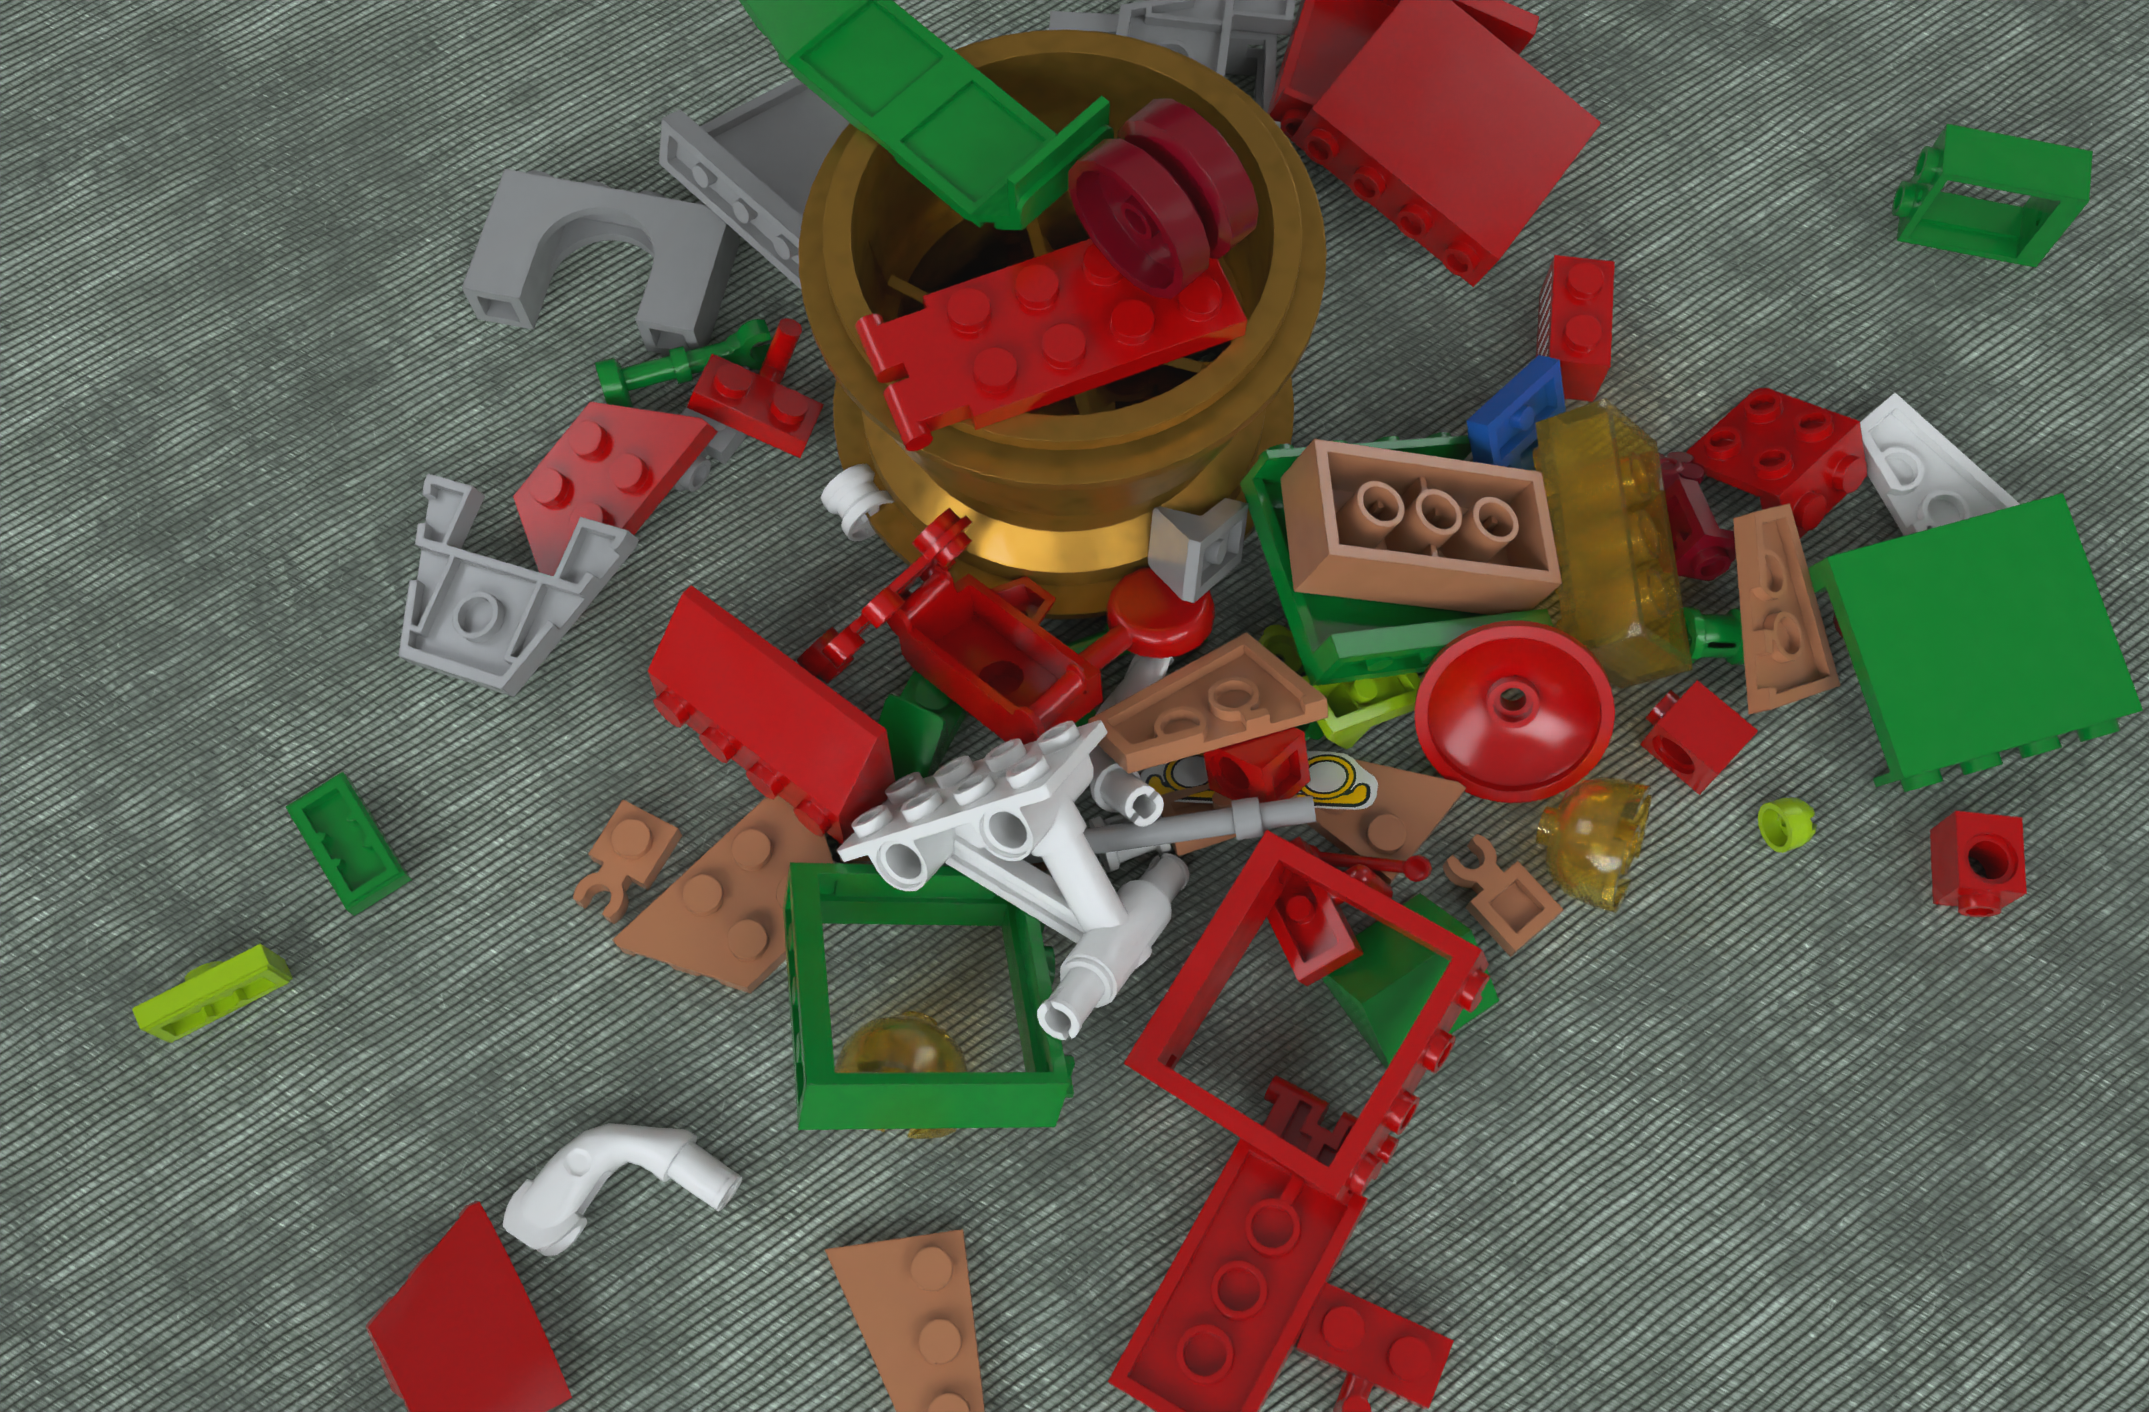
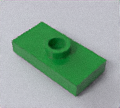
(348, 843)

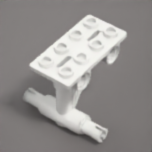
(994, 815)

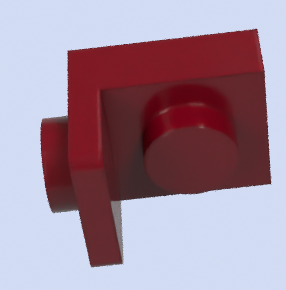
(1698, 542)

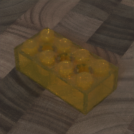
(1613, 543)

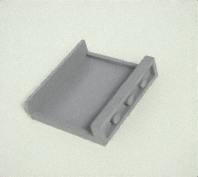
(756, 165)

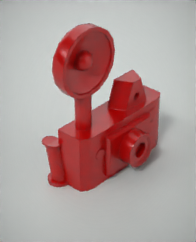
(1015, 675)

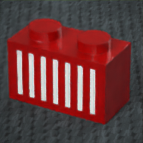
(1577, 322)

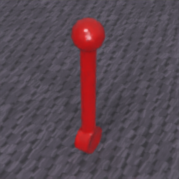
(1415, 867)

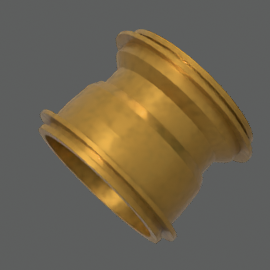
(1077, 480)

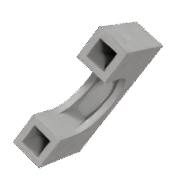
(547, 218)

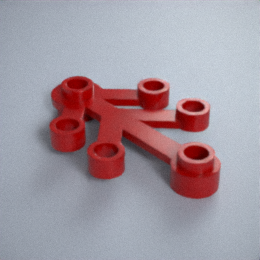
(938, 544)

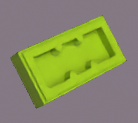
(212, 993)

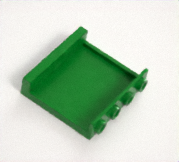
(1348, 636)
(1978, 641)

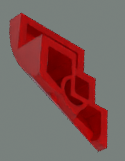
(466, 1330)

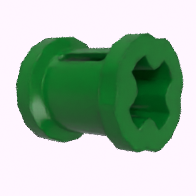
(1715, 635)

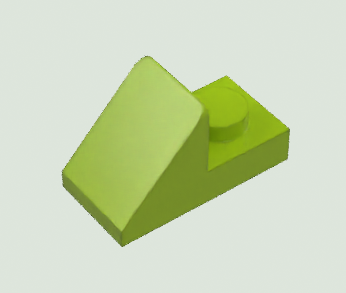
(1365, 703)

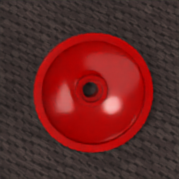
(1522, 745)

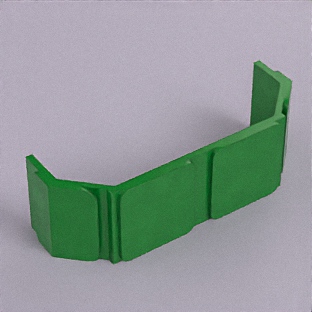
(929, 106)

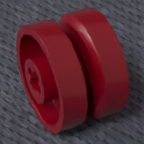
(1163, 197)

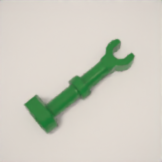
(681, 364)

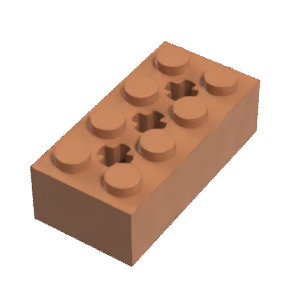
(1418, 530)

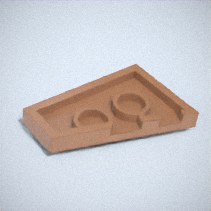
(1780, 616)
(1208, 705)
(916, 1318)

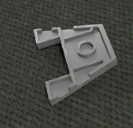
(1203, 26)
(489, 616)

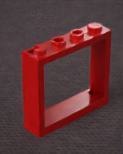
(1218, 955)

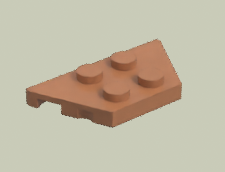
(728, 906)

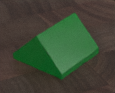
(1395, 979)

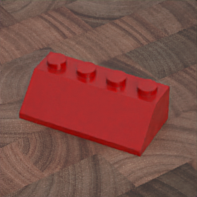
(770, 717)

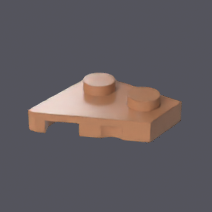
(1397, 821)

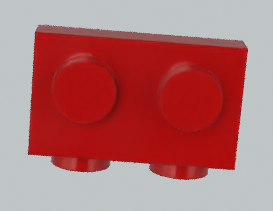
(1785, 454)

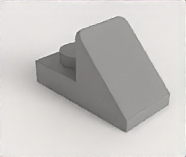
(1196, 550)

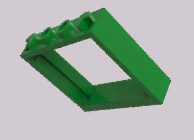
(920, 1100)

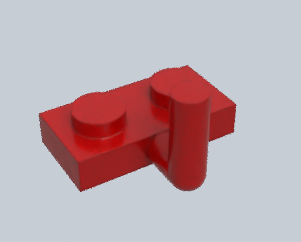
(758, 401)
(1314, 926)
(1373, 1350)

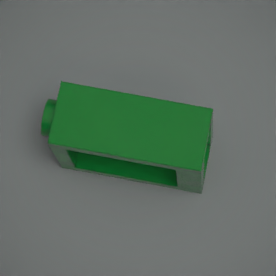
(2048, 172)

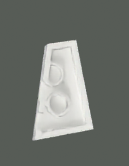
(1922, 472)

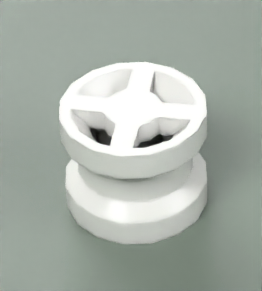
(851, 497)

